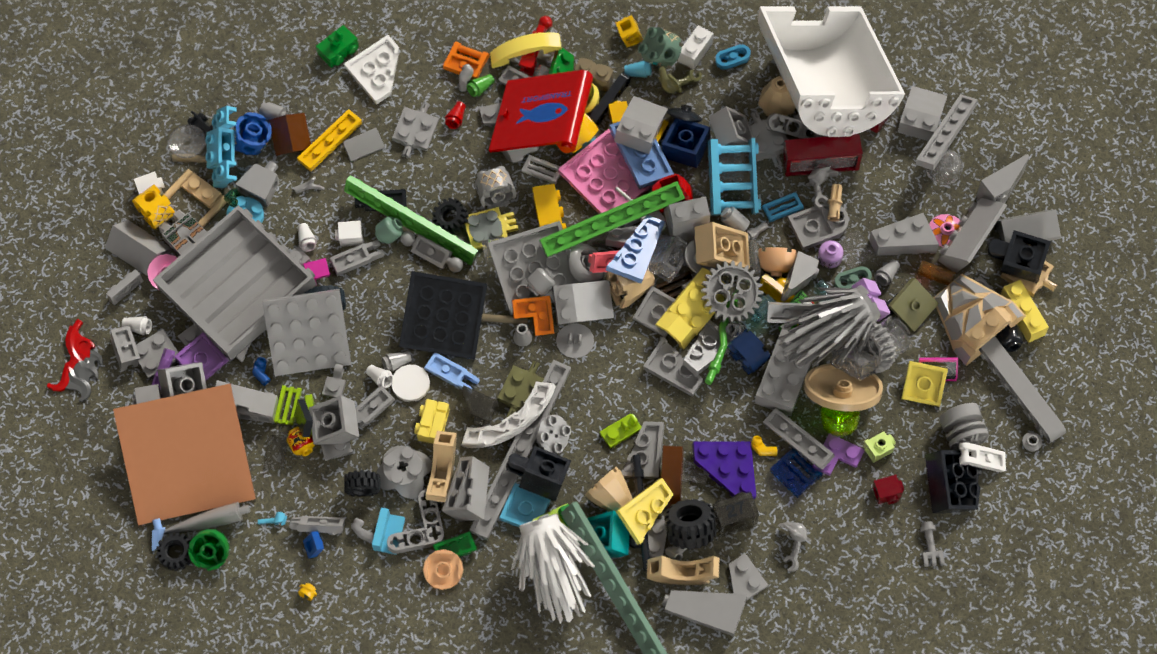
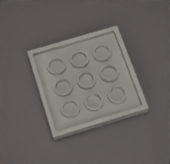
(521, 255)
(306, 332)

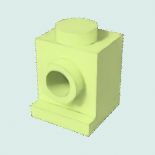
(876, 451)

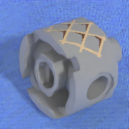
(495, 187)

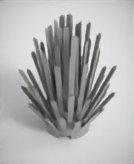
(830, 326)

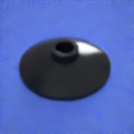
(684, 113)

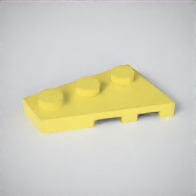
(642, 510)

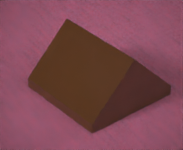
(290, 133)

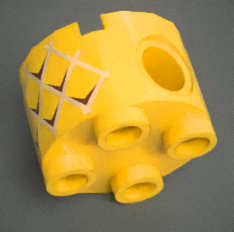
(153, 206)

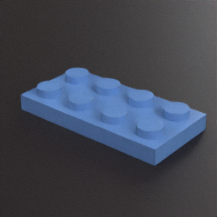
(644, 167)

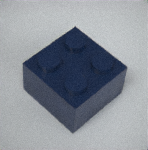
(686, 142)

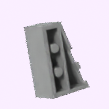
(904, 237)
(468, 490)

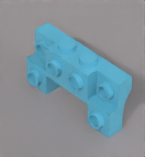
(221, 147)

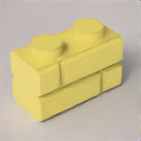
(433, 419)

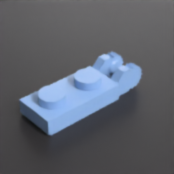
(449, 371)

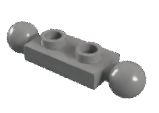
(431, 251)

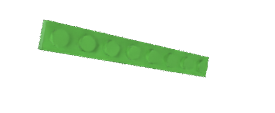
(611, 219)
(410, 220)

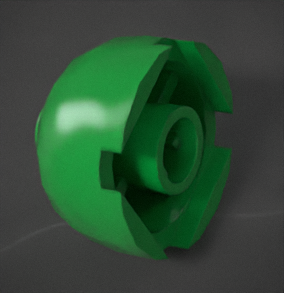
(209, 549)

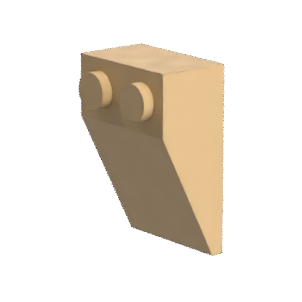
(719, 244)

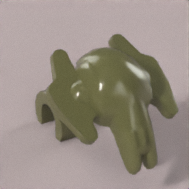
(673, 85)

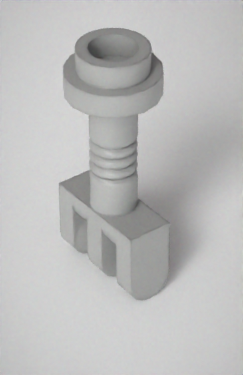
(928, 528)

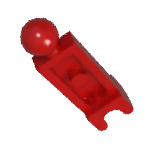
(528, 61)

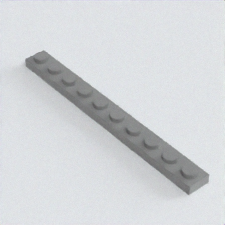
(522, 446)

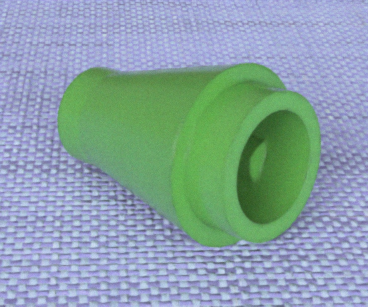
(479, 85)

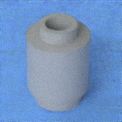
(272, 110)

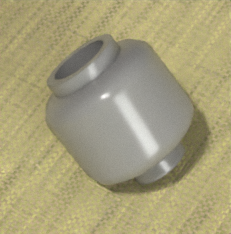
(541, 281)

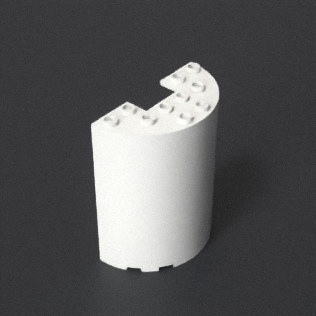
(832, 68)

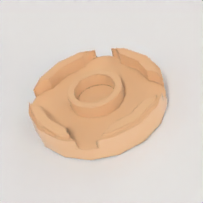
(443, 569)

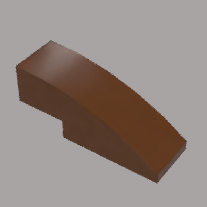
(673, 471)

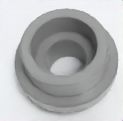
(1029, 446)

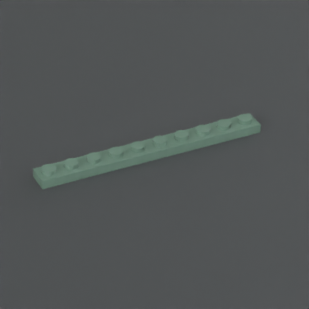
(612, 581)

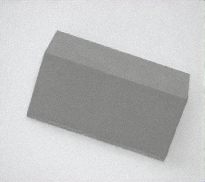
(1039, 224)
(135, 245)

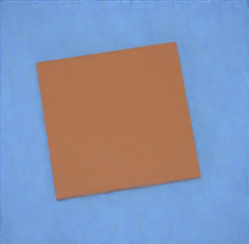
(184, 454)

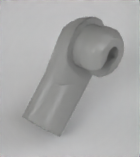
(465, 76)
(363, 534)

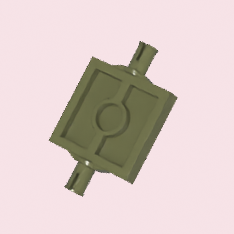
(519, 387)

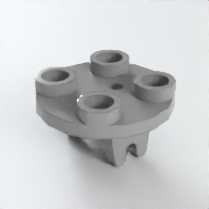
(546, 431)

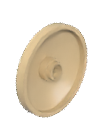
(841, 391)

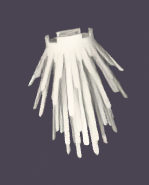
(549, 554)

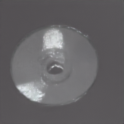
(185, 134)

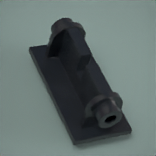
(200, 121)

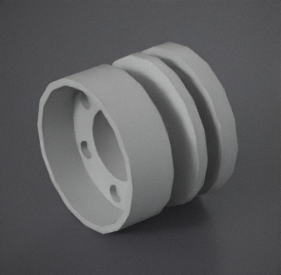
(964, 425)

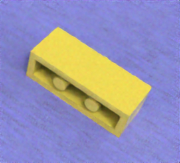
(1033, 325)

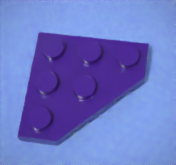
(727, 464)

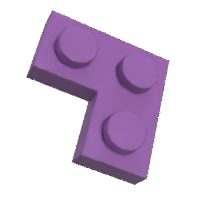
(843, 451)

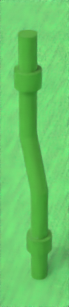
(715, 365)

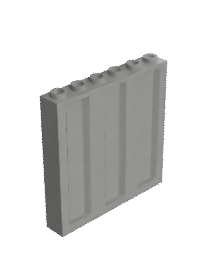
(227, 277)

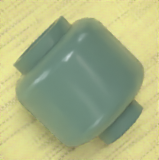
(388, 230)

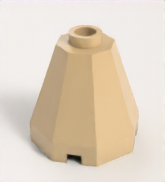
(776, 98)
(632, 289)
(610, 491)

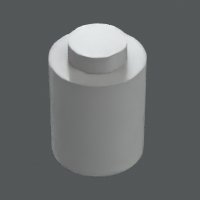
(733, 218)

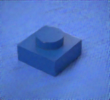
(313, 544)

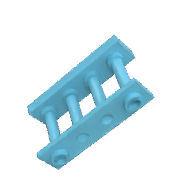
(717, 186)

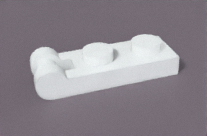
(982, 457)

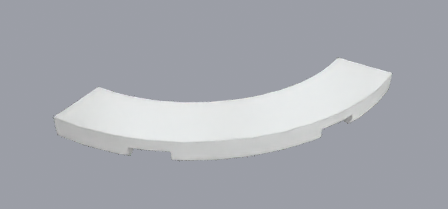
(515, 423)

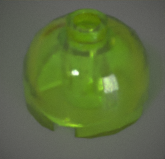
(839, 422)

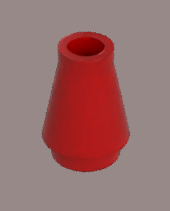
(455, 116)

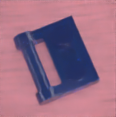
(791, 476)

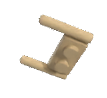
(200, 190)

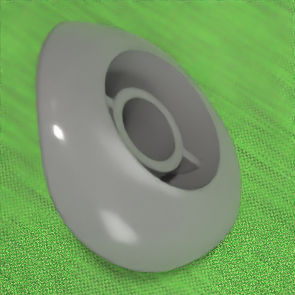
(580, 266)

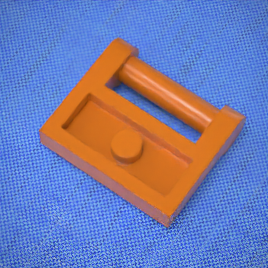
(455, 62)

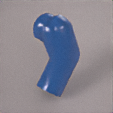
(259, 371)

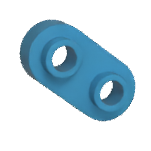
(731, 55)

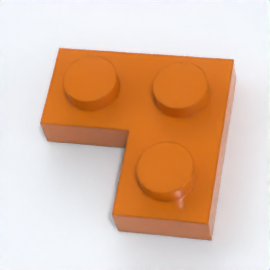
(539, 309)

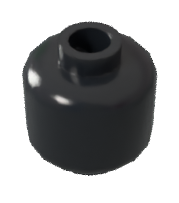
(1010, 338)

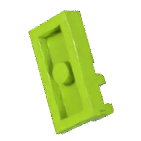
(620, 430)

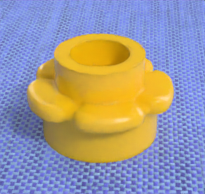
(308, 590)

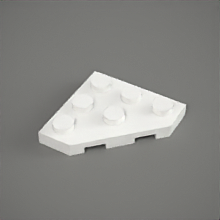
(375, 68)

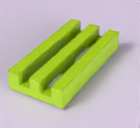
(291, 390)

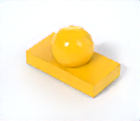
(774, 287)

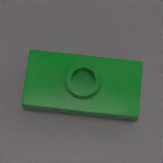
(460, 545)

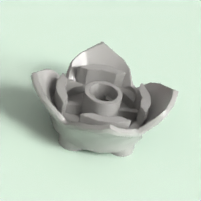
(409, 482)

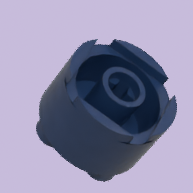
(749, 351)

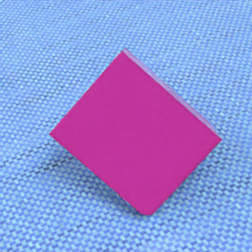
(319, 268)

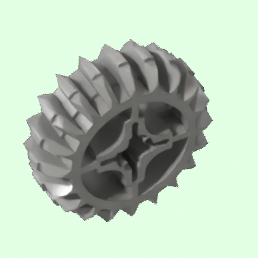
(879, 345)

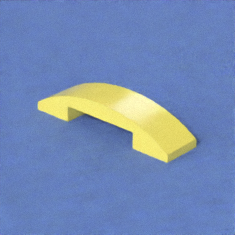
(523, 45)

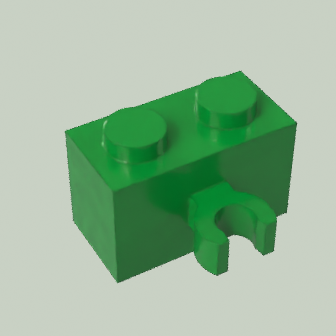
(337, 46)

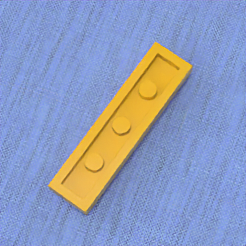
(329, 140)

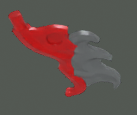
(81, 366)

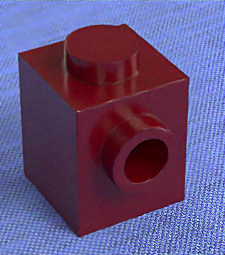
(888, 489)

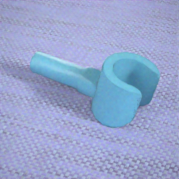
(279, 517)

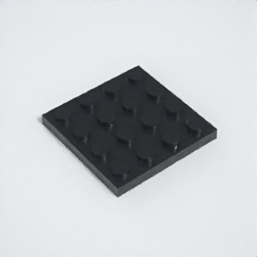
(443, 315)

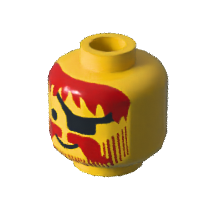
(299, 444)

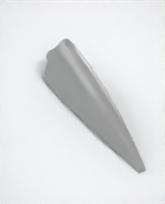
(213, 518)

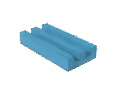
(785, 213)

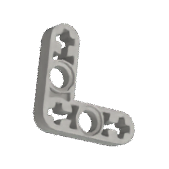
(423, 533)

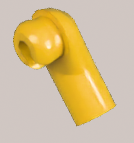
(761, 449)

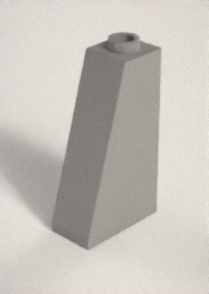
(708, 609)

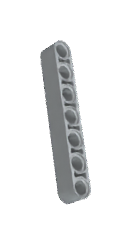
(1022, 390)

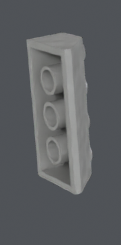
(971, 233)

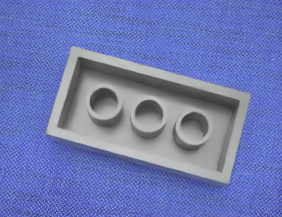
(782, 380)

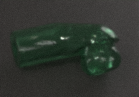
(231, 196)

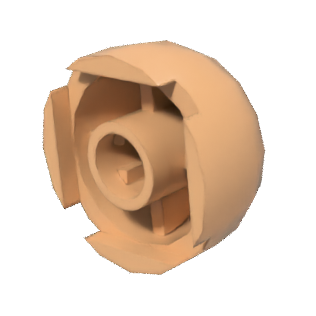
(776, 260)

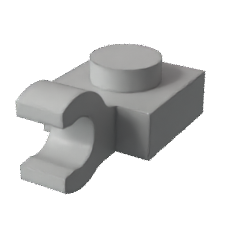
(335, 385)

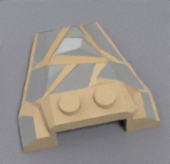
(974, 315)

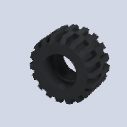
(690, 524)

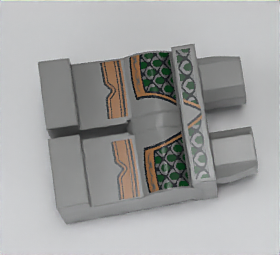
(182, 233)

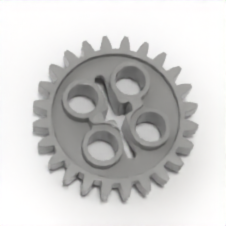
(747, 297)

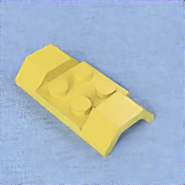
(687, 313)

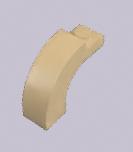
(442, 466)
(682, 572)

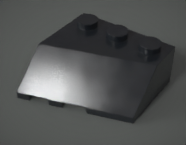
(952, 485)

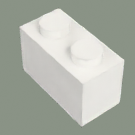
(696, 47)

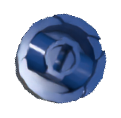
(251, 133)

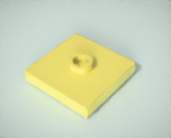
(924, 383)

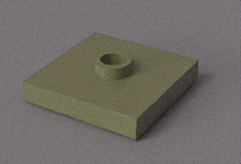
(913, 304)

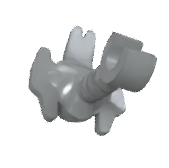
(816, 178)
(798, 534)

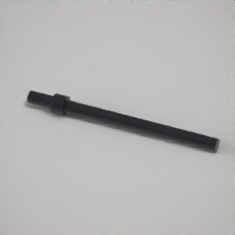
(638, 476)

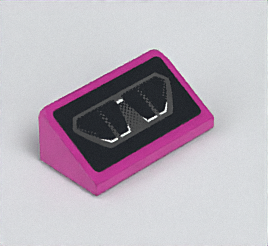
(949, 363)

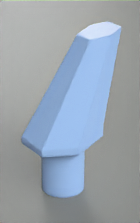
(157, 533)

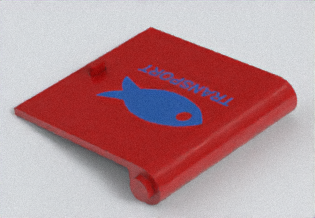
(542, 111)

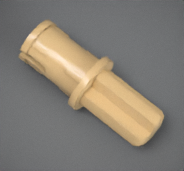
(835, 203)

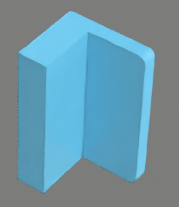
(386, 526)

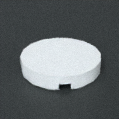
(410, 383)

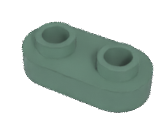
(851, 277)

